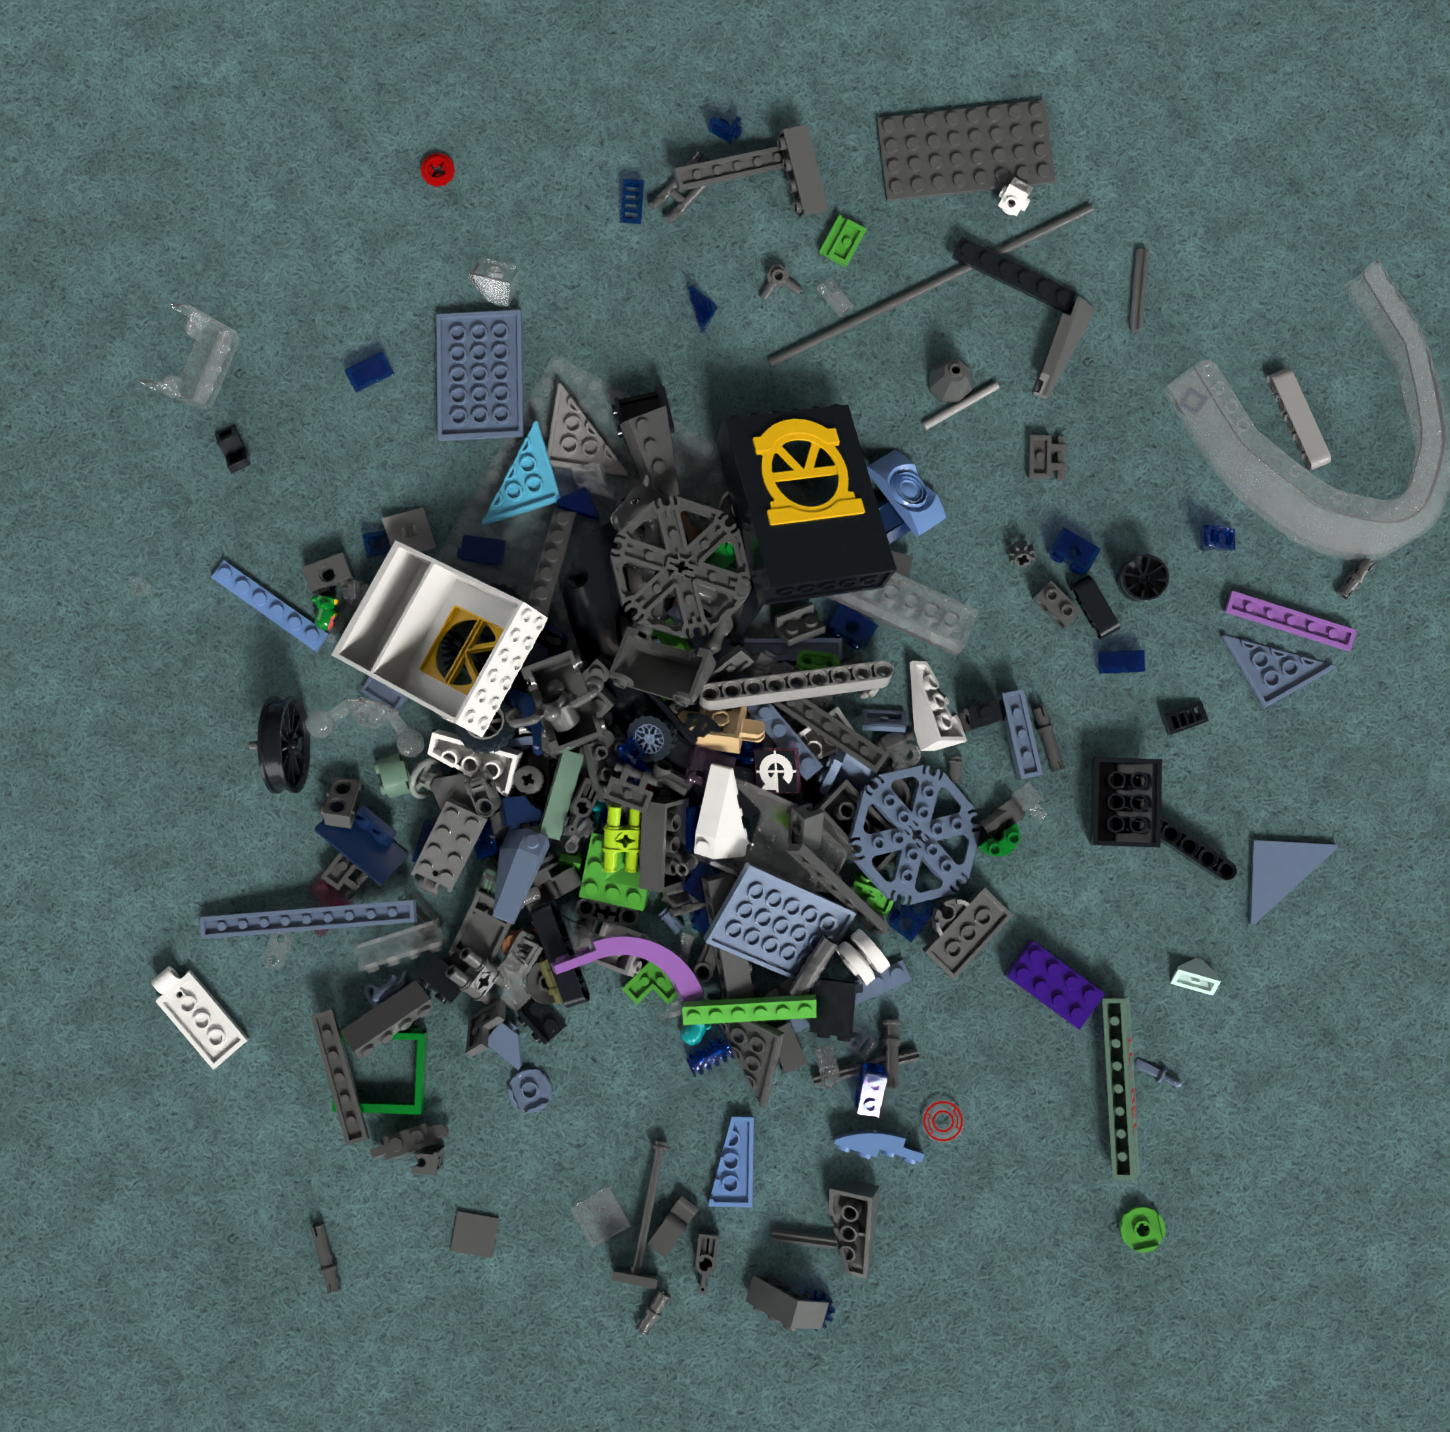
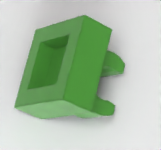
(567, 861)

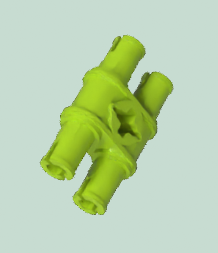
(631, 844)

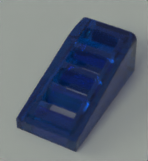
(634, 184)
(378, 551)

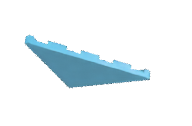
(528, 482)

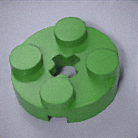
(1153, 1235)

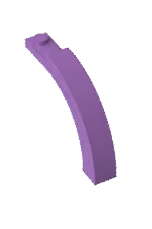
(674, 967)

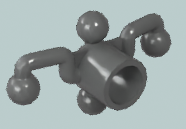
(557, 706)

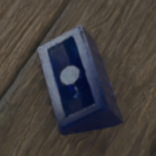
(369, 372)

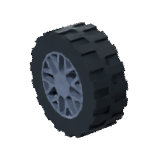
(654, 734)

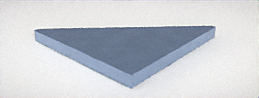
(1273, 671)
(1279, 869)

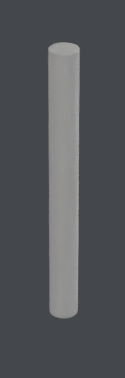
(960, 405)

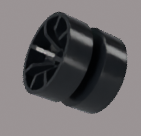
(1142, 578)

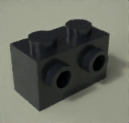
(434, 977)

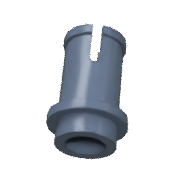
(670, 921)

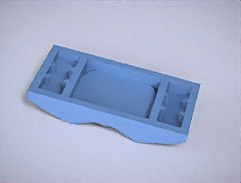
(907, 492)

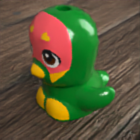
(326, 611)

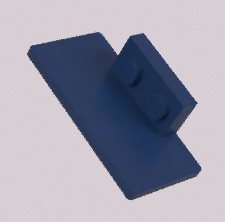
(366, 844)

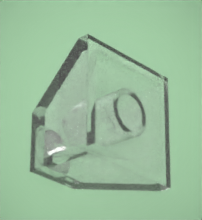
(495, 279)

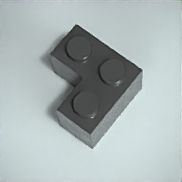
(605, 698)

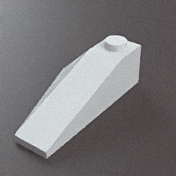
(720, 822)

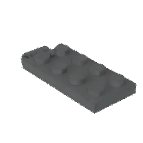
(448, 846)

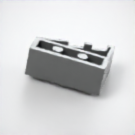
(785, 1305)

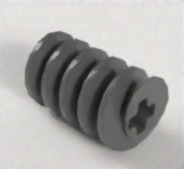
(526, 787)

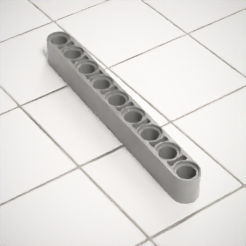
(787, 692)

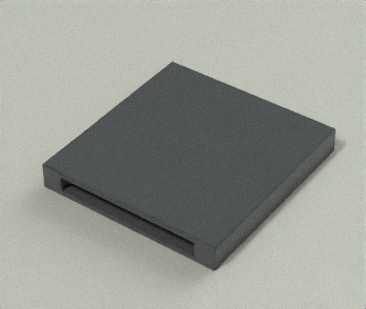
(474, 1234)

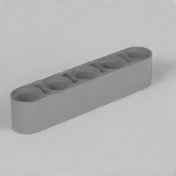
(1299, 418)

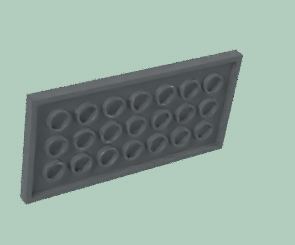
(965, 150)

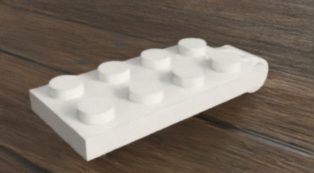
(198, 1016)

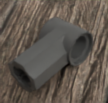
(670, 778)
(1004, 815)
(706, 959)

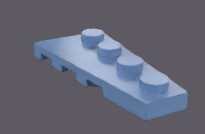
(735, 1170)

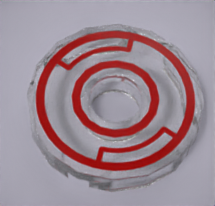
(939, 1107)

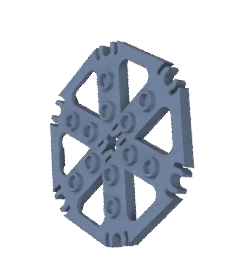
(900, 837)

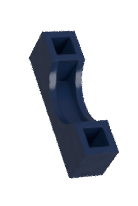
(518, 810)

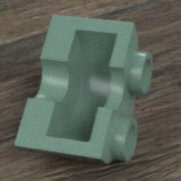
(394, 774)

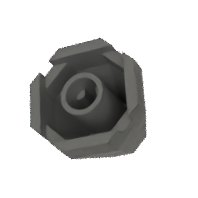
(950, 380)

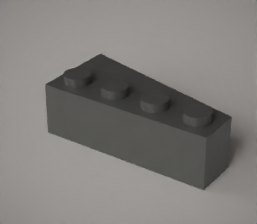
(652, 450)

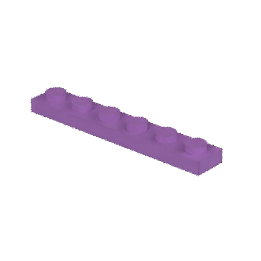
(1290, 621)

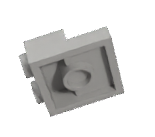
(623, 964)

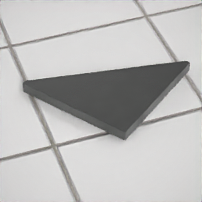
(758, 1050)

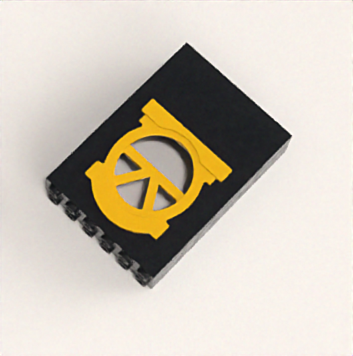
(795, 547)

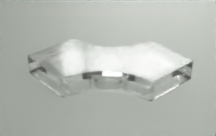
(515, 989)

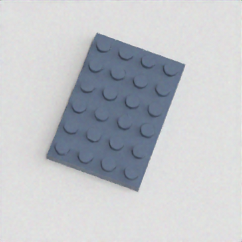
(480, 375)
(775, 921)

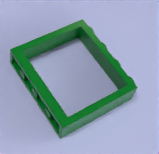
(404, 1107)

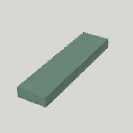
(560, 794)

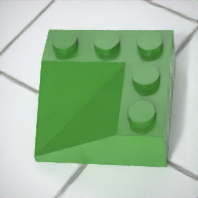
(612, 888)

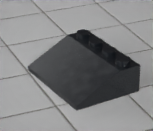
(1126, 802)

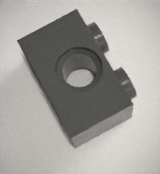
(316, 573)

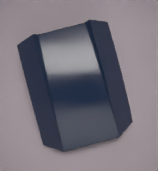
(893, 523)

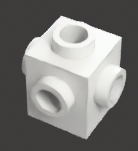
(1015, 197)

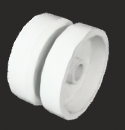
(859, 959)

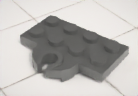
(964, 929)

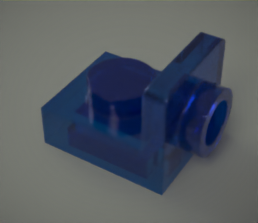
(723, 130)

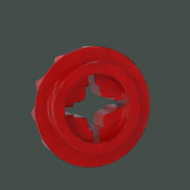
(437, 160)

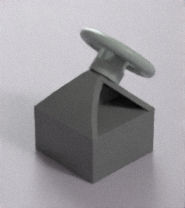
(439, 785)

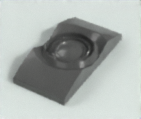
(479, 932)

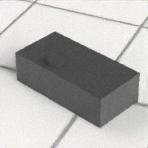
(662, 843)

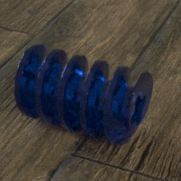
(709, 1055)

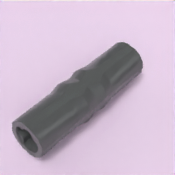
(813, 966)

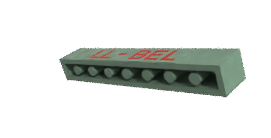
(1121, 1087)

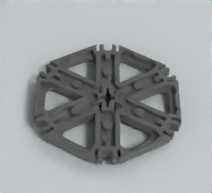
(678, 551)

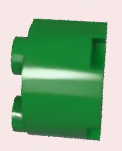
(1005, 845)

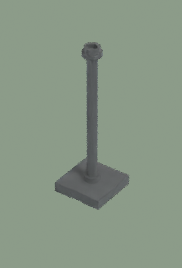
(636, 1273)

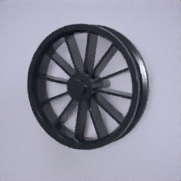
(283, 744)

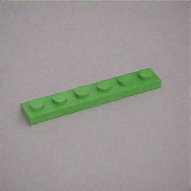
(749, 1009)

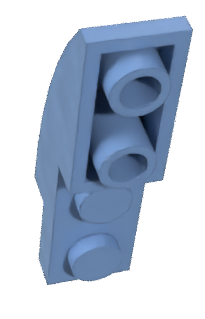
(870, 1141)

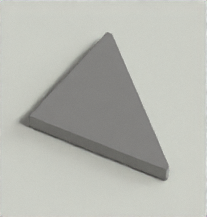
(574, 438)

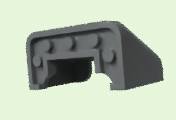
(661, 668)
(567, 669)

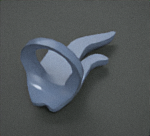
(384, 992)

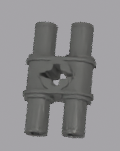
(477, 978)

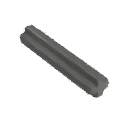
(804, 1238)

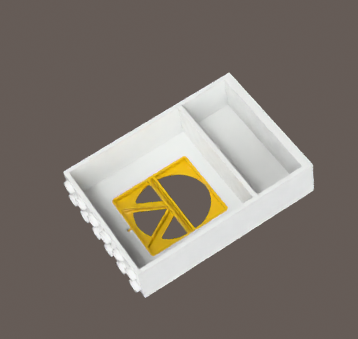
(405, 619)

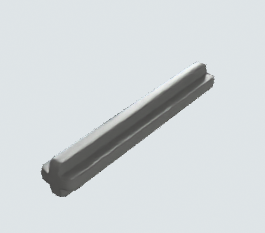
(1139, 287)

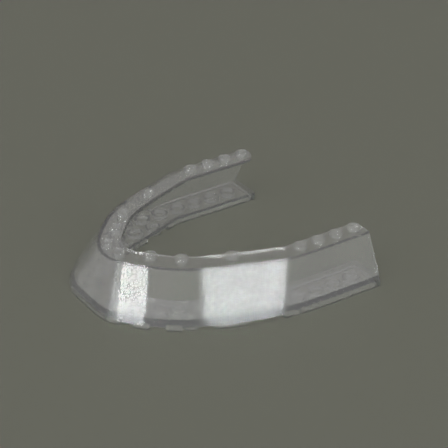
(1293, 497)

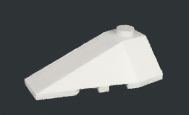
(931, 718)

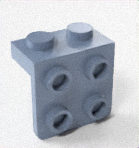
(844, 767)

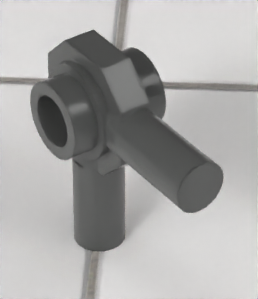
(778, 277)

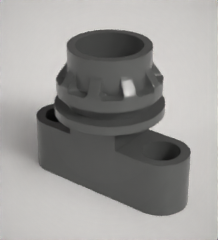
(551, 884)

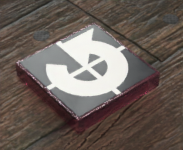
(778, 770)

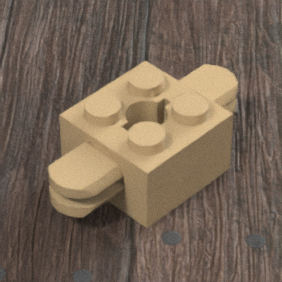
(734, 726)

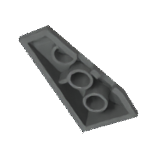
(855, 1216)

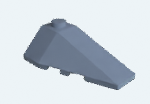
(517, 868)

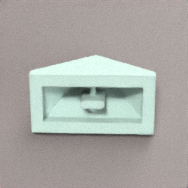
(1196, 976)

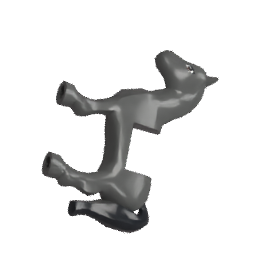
(711, 600)

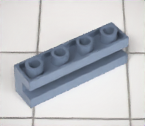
(1020, 734)

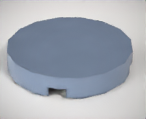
(530, 1090)

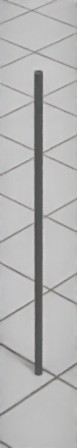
(926, 287)

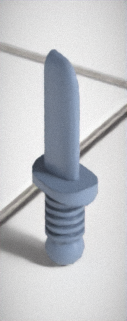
(1160, 1074)

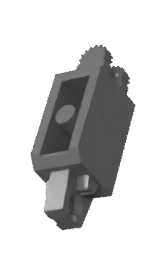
(410, 1141)

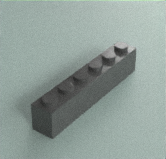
(732, 970)

